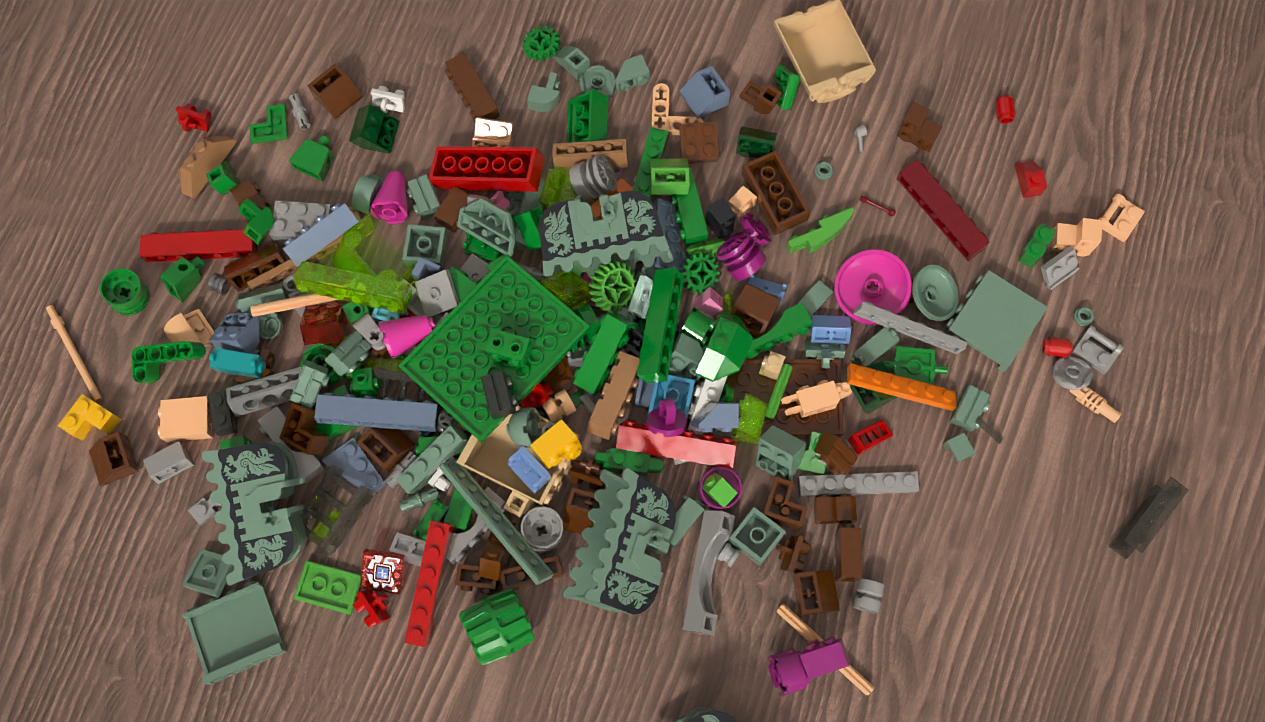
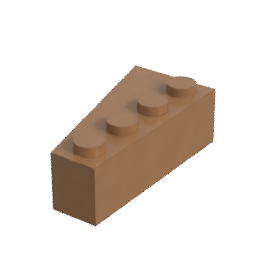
(615, 396)

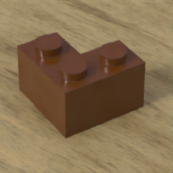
(918, 129)
(301, 432)
(780, 509)

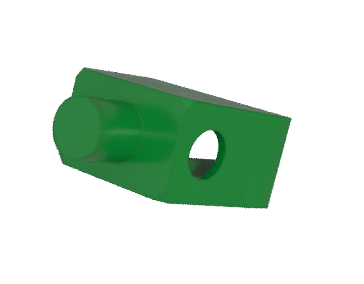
(313, 158)
(182, 277)

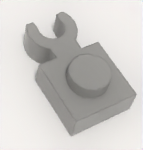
(203, 510)

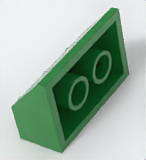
(587, 117)

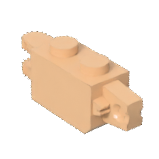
(817, 398)

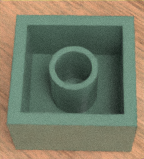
(426, 243)
(756, 536)

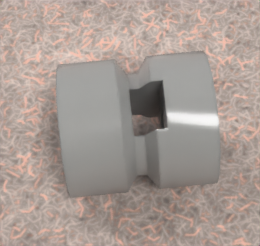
(868, 596)

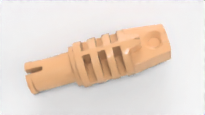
(1096, 403)

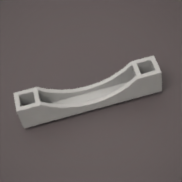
(700, 610)

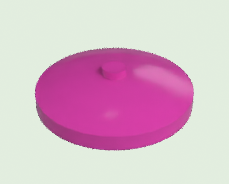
(873, 278)

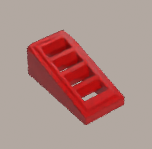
(859, 442)

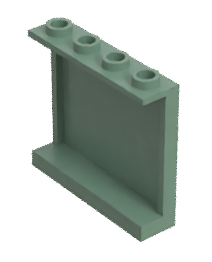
(996, 319)
(234, 632)

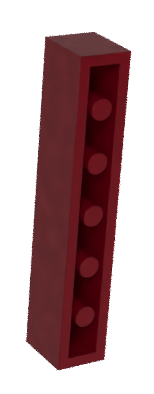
(943, 210)

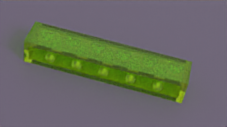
(353, 287)

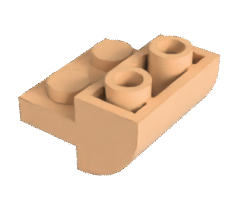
(492, 133)
(189, 327)

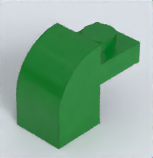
(222, 178)
(260, 220)

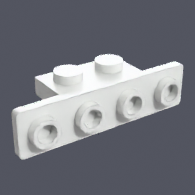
(704, 394)

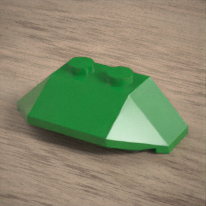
(725, 348)

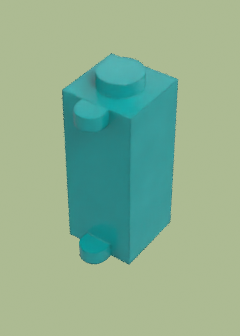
(237, 363)

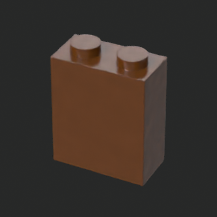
(848, 554)

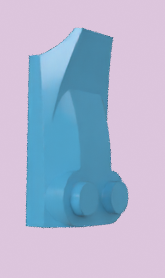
(678, 389)

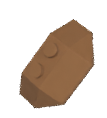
(202, 159)

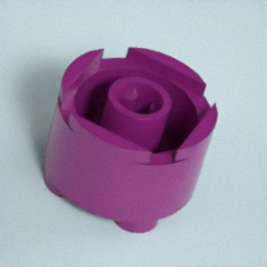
(788, 672)

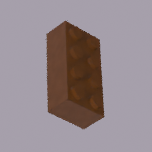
(775, 192)

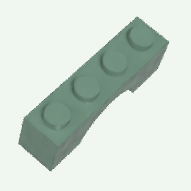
(443, 448)

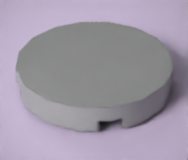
(1072, 373)

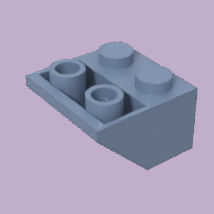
(705, 92)
(237, 333)
(718, 415)

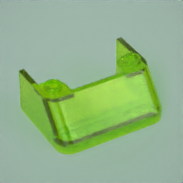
(348, 259)

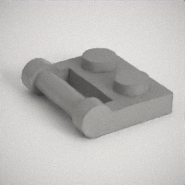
(1095, 355)

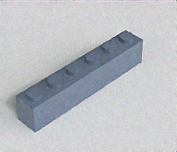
(376, 412)

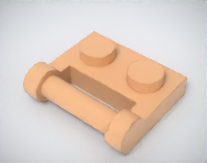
(1125, 221)

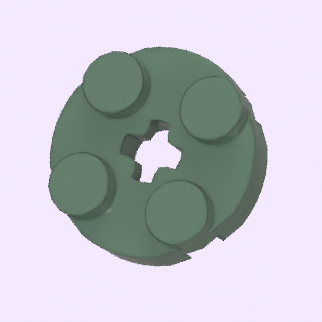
(598, 73)

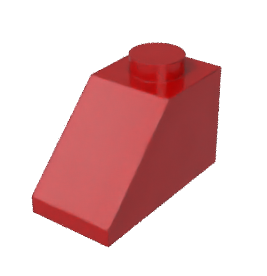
(1030, 179)

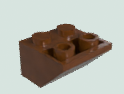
(334, 91)
(755, 309)
(386, 446)
(113, 458)
(577, 511)
(815, 592)

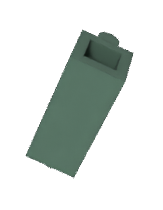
(260, 296)
(875, 347)
(685, 519)

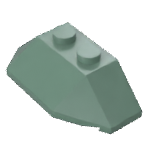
(489, 224)

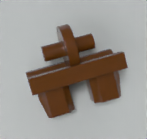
(586, 471)
(790, 551)

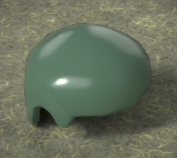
(270, 326)

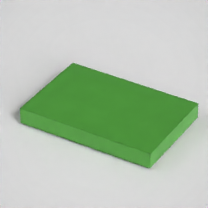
(328, 587)

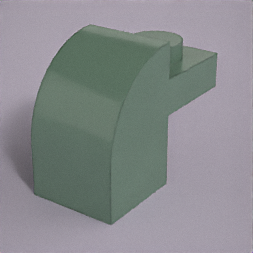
(547, 98)
(365, 192)

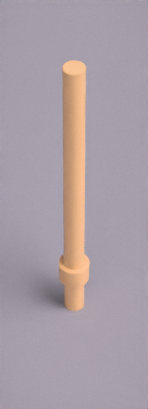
(58, 323)

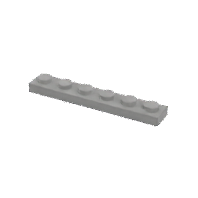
(913, 329)
(859, 484)

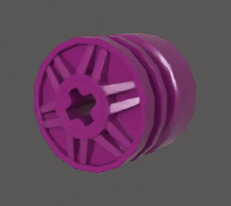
(741, 256)
(730, 477)

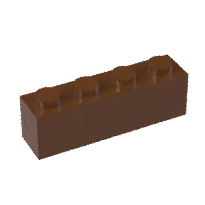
(472, 89)

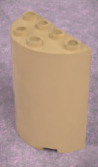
(825, 51)
(492, 461)

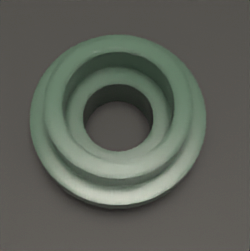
(824, 166)
(1087, 313)

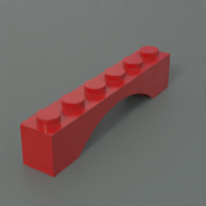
(424, 600)

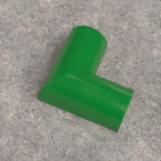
(788, 84)

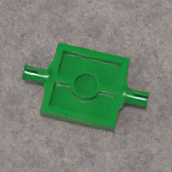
(915, 364)

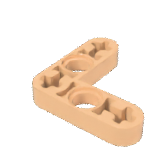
(667, 121)

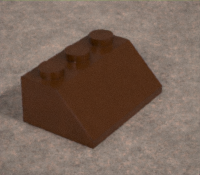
(253, 265)

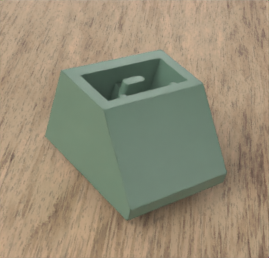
(685, 357)
(779, 453)

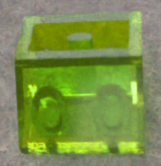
(557, 188)
(568, 288)
(751, 420)

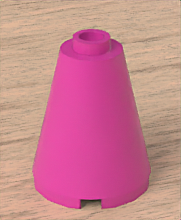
(391, 199)
(405, 332)

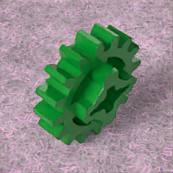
(541, 43)
(699, 264)

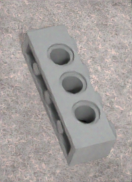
(262, 392)

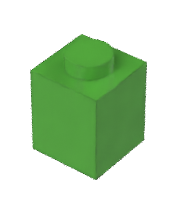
(719, 489)

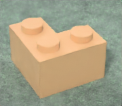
(1081, 237)

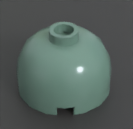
(524, 427)

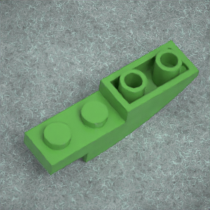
(827, 229)

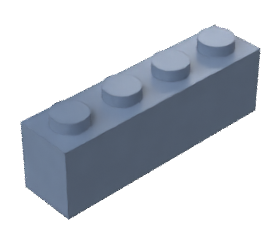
(321, 234)

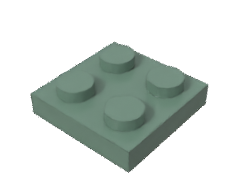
(208, 574)

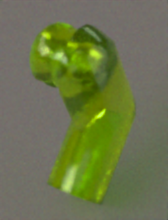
(728, 303)

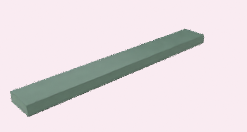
(497, 522)

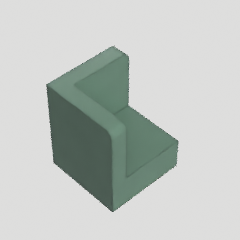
(959, 447)

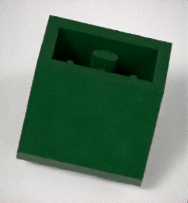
(374, 129)
(755, 142)
(870, 399)

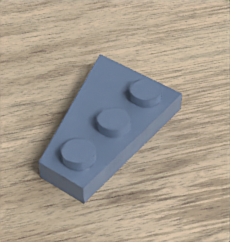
(356, 466)

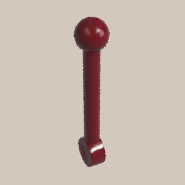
(891, 212)

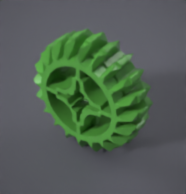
(608, 275)

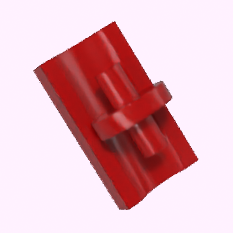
(191, 118)
(537, 396)
(374, 605)

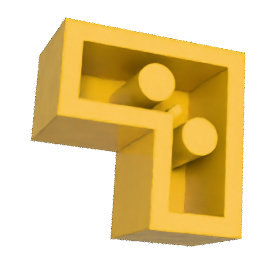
(86, 415)
(557, 443)

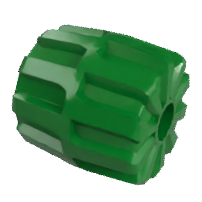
(497, 626)

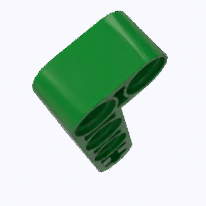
(147, 358)

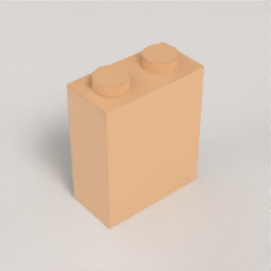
(184, 419)

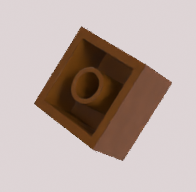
(699, 142)

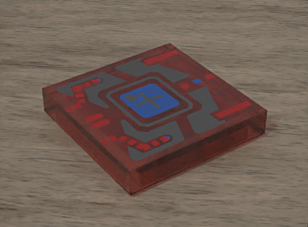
(382, 571)

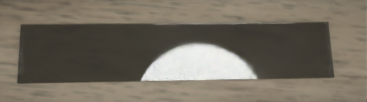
(989, 430)

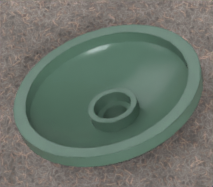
(935, 293)

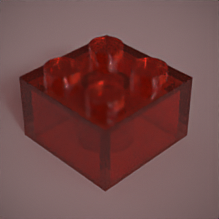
(323, 323)

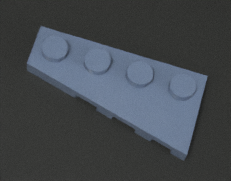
(667, 217)

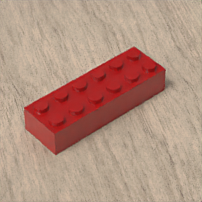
(487, 168)

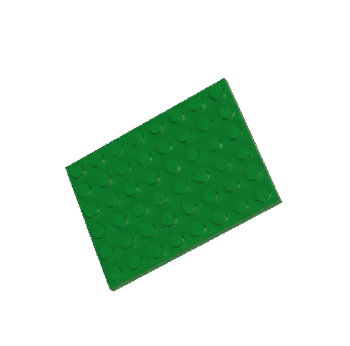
(454, 353)

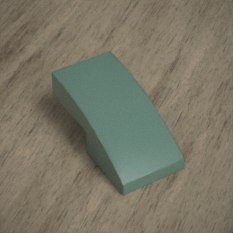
(816, 297)

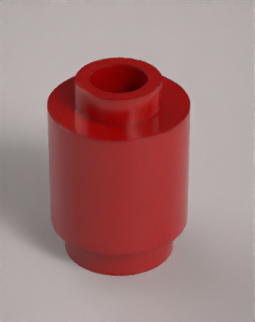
(1005, 109)
(1057, 347)

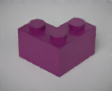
(824, 657)

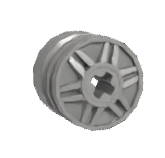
(593, 177)
(539, 519)

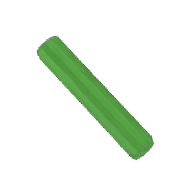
(778, 391)

